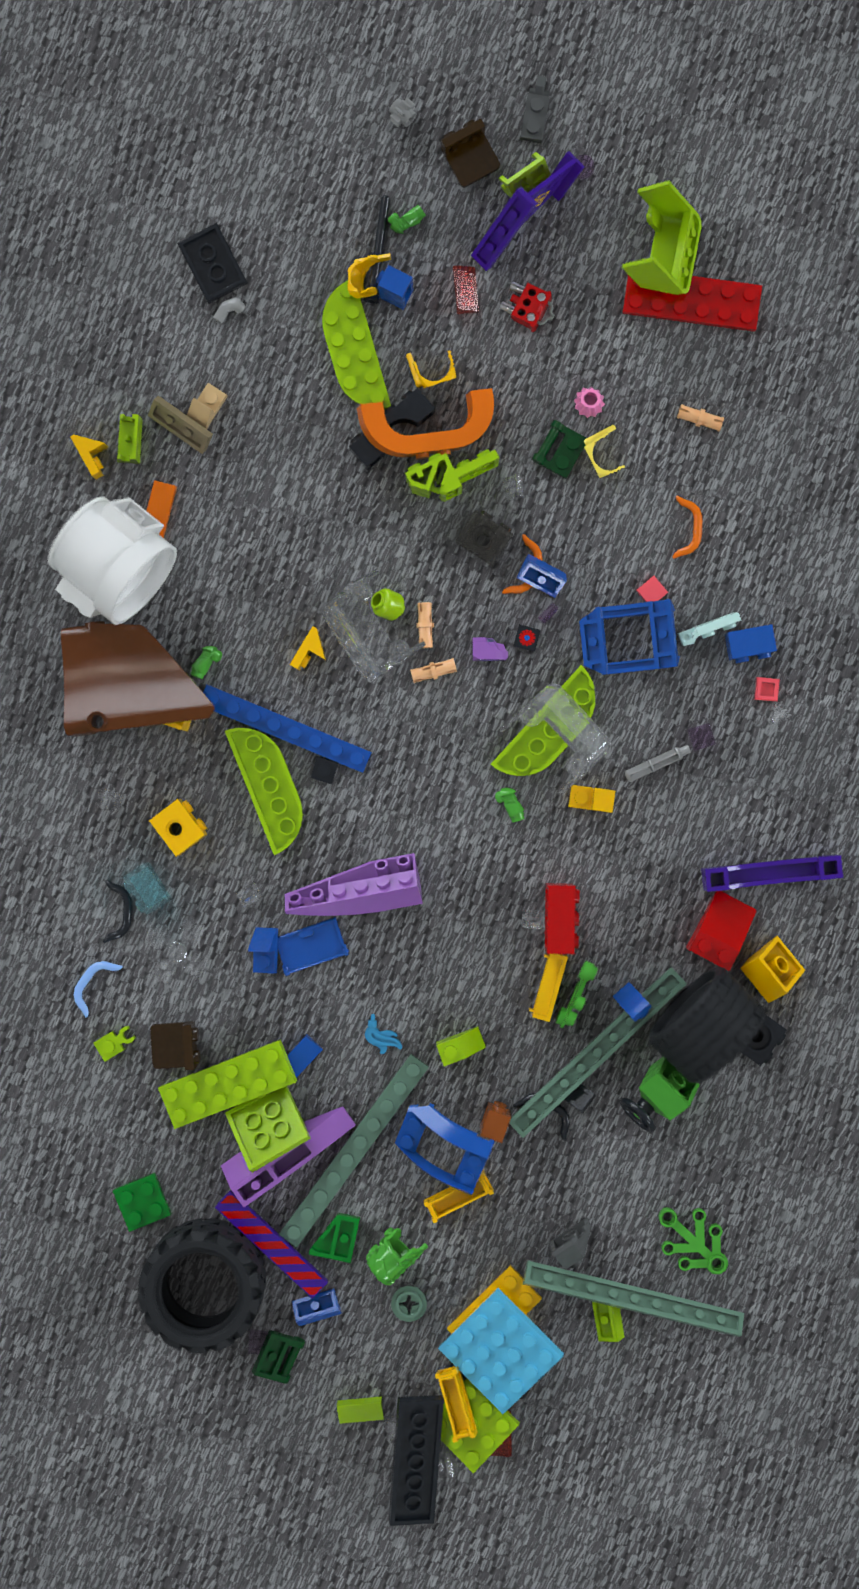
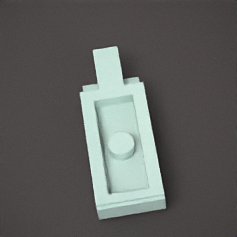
(707, 629)

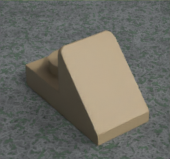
(207, 405)

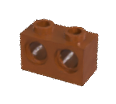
(495, 1121)

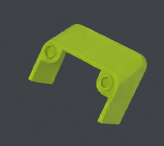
(674, 241)

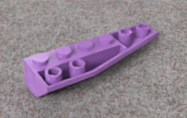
(360, 890)
(323, 1132)

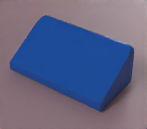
(542, 576)
(303, 1054)
(320, 1307)

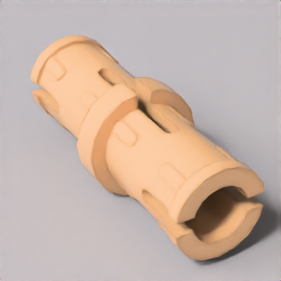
(700, 417)
(425, 623)
(433, 670)

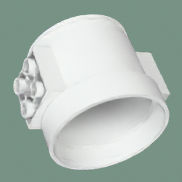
(111, 559)

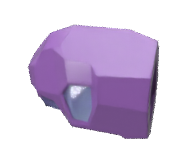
(488, 650)

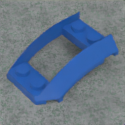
(662, 635)
(476, 1148)

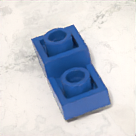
(632, 1002)

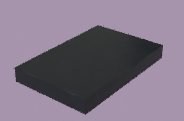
(212, 263)

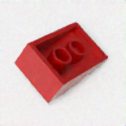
(722, 930)

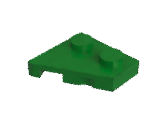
(337, 1239)

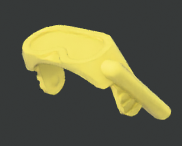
(590, 443)

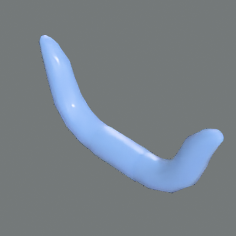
(86, 977)

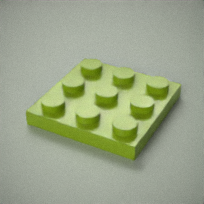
(267, 1127)
(491, 1426)

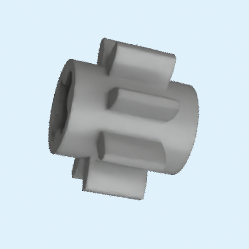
(402, 112)

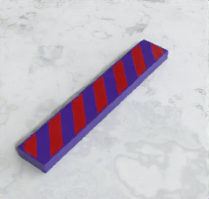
(272, 1244)

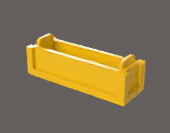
(549, 986)
(453, 1199)
(457, 1403)

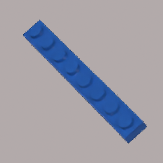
(288, 729)

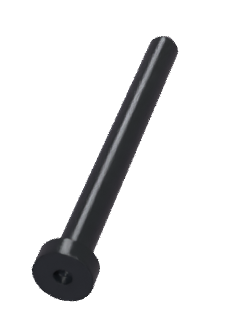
(378, 247)

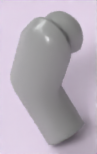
(228, 306)

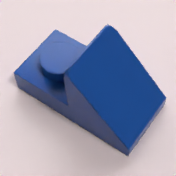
(265, 949)

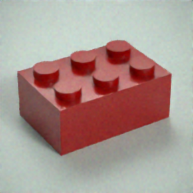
(561, 918)

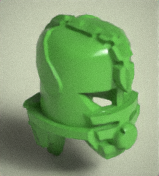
(391, 1257)

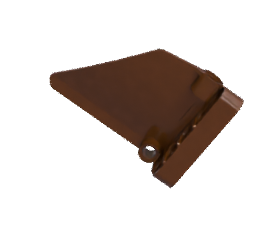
(125, 680)

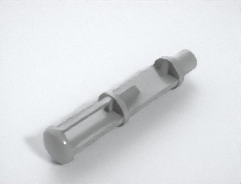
(656, 763)

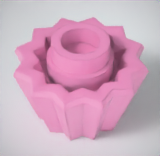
(589, 402)

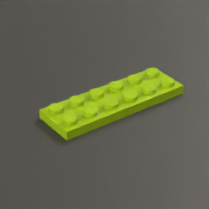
(227, 1084)

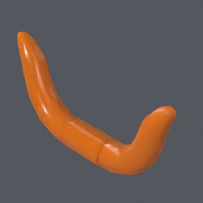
(697, 527)
(538, 554)

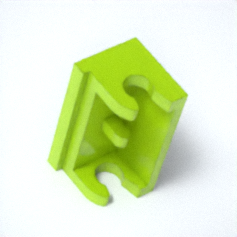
(528, 177)
(129, 439)

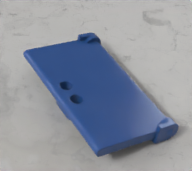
(303, 950)

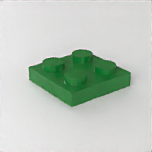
(142, 1202)

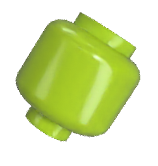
(388, 604)

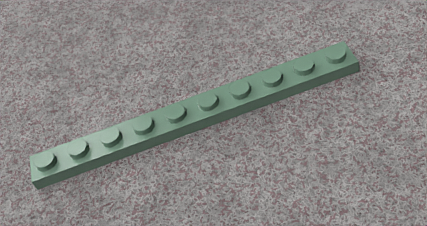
(593, 1055)
(353, 1150)
(633, 1298)

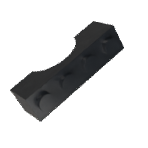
(412, 409)

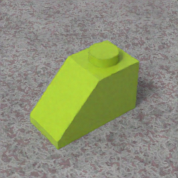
(460, 1046)

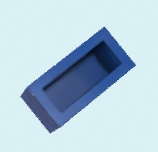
(395, 286)
(750, 642)

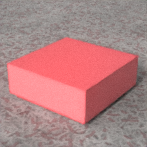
(652, 590)
(766, 689)

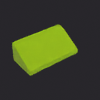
(608, 1323)
(360, 1410)

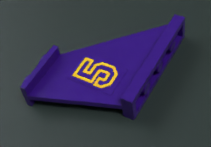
(522, 207)

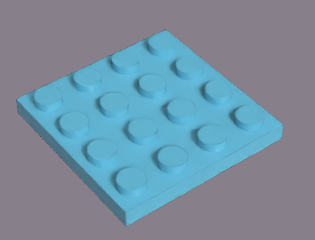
(501, 1351)

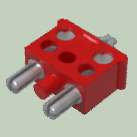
(533, 312)

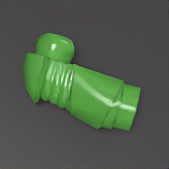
(408, 220)
(205, 660)
(511, 804)

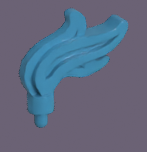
(381, 1038)

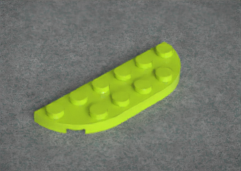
(353, 348)
(540, 745)
(268, 785)

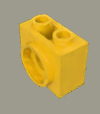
(192, 829)

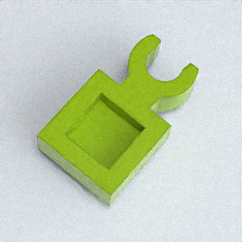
(111, 1044)

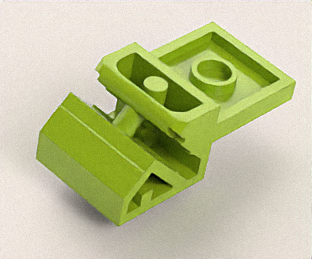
(423, 477)

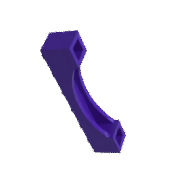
(772, 872)

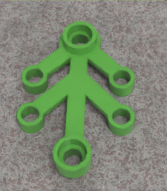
(566, 1015)
(695, 1243)

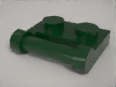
(567, 452)
(273, 1354)

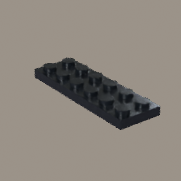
(416, 1460)

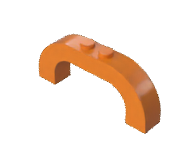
(378, 432)

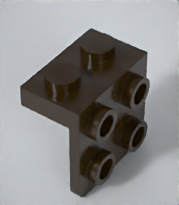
(469, 153)
(175, 1045)

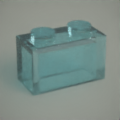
(146, 888)

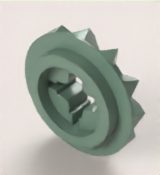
(416, 1310)

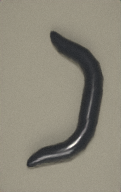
(127, 912)
(559, 1109)

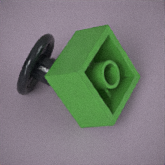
(661, 1091)

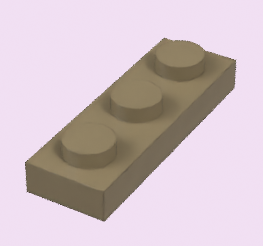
(180, 424)

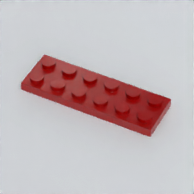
(706, 303)

